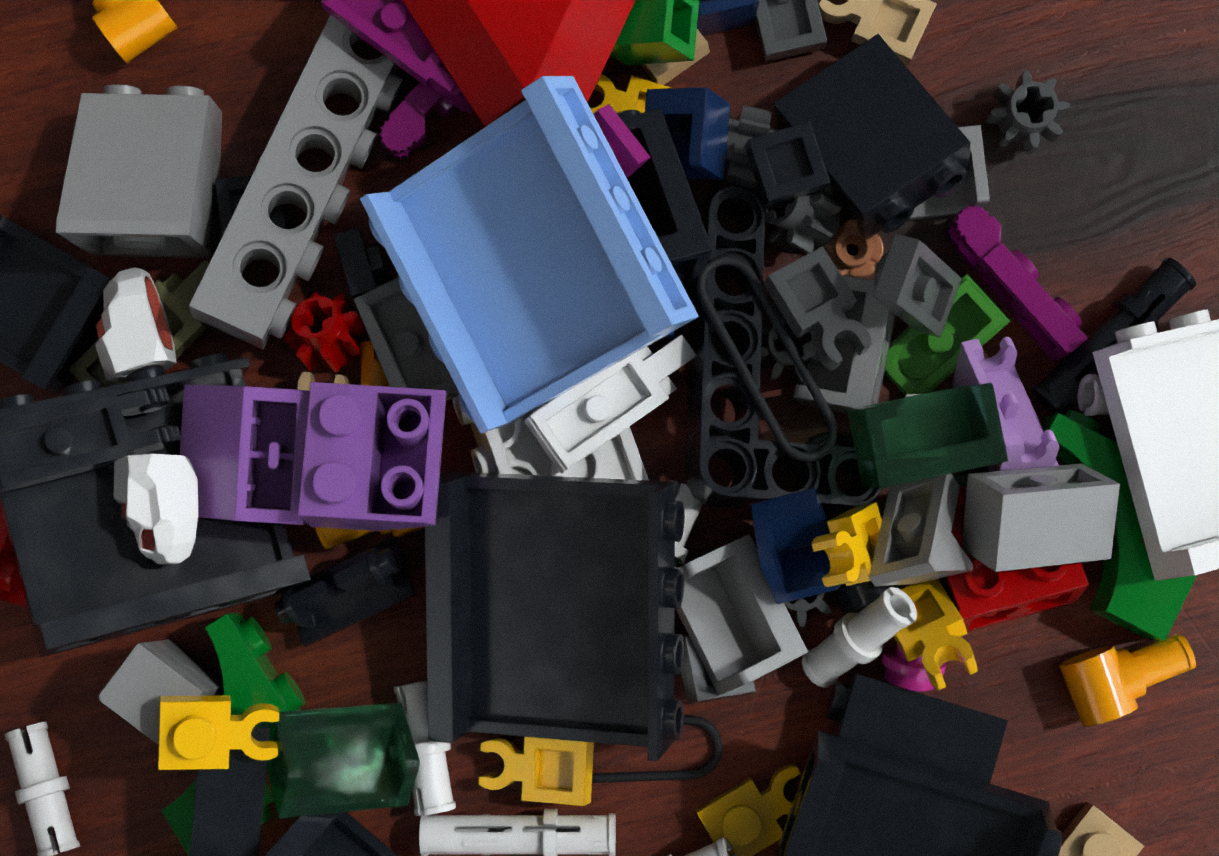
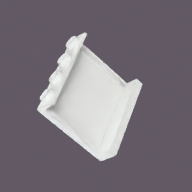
(1167, 432)

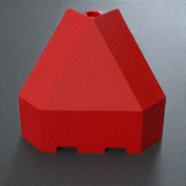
(508, 44)

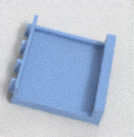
(529, 257)

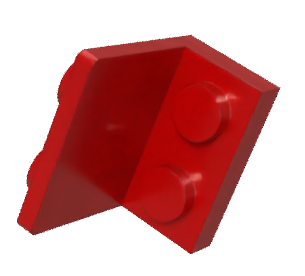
(998, 597)

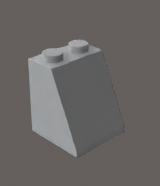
(143, 174)

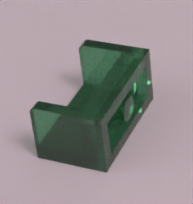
(927, 435)
(342, 760)

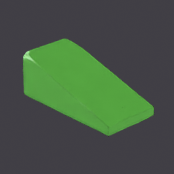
(923, 361)

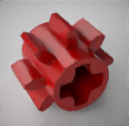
(325, 332)

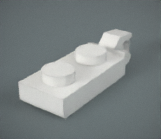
(607, 403)

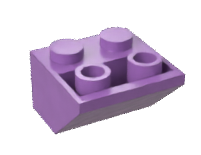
(246, 450)
(372, 457)

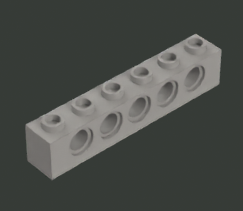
(333, 68)

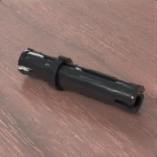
(1142, 306)

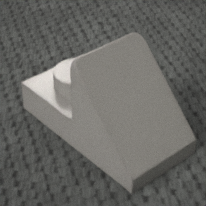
(917, 535)

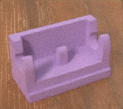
(1023, 435)

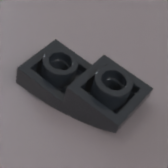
(230, 804)

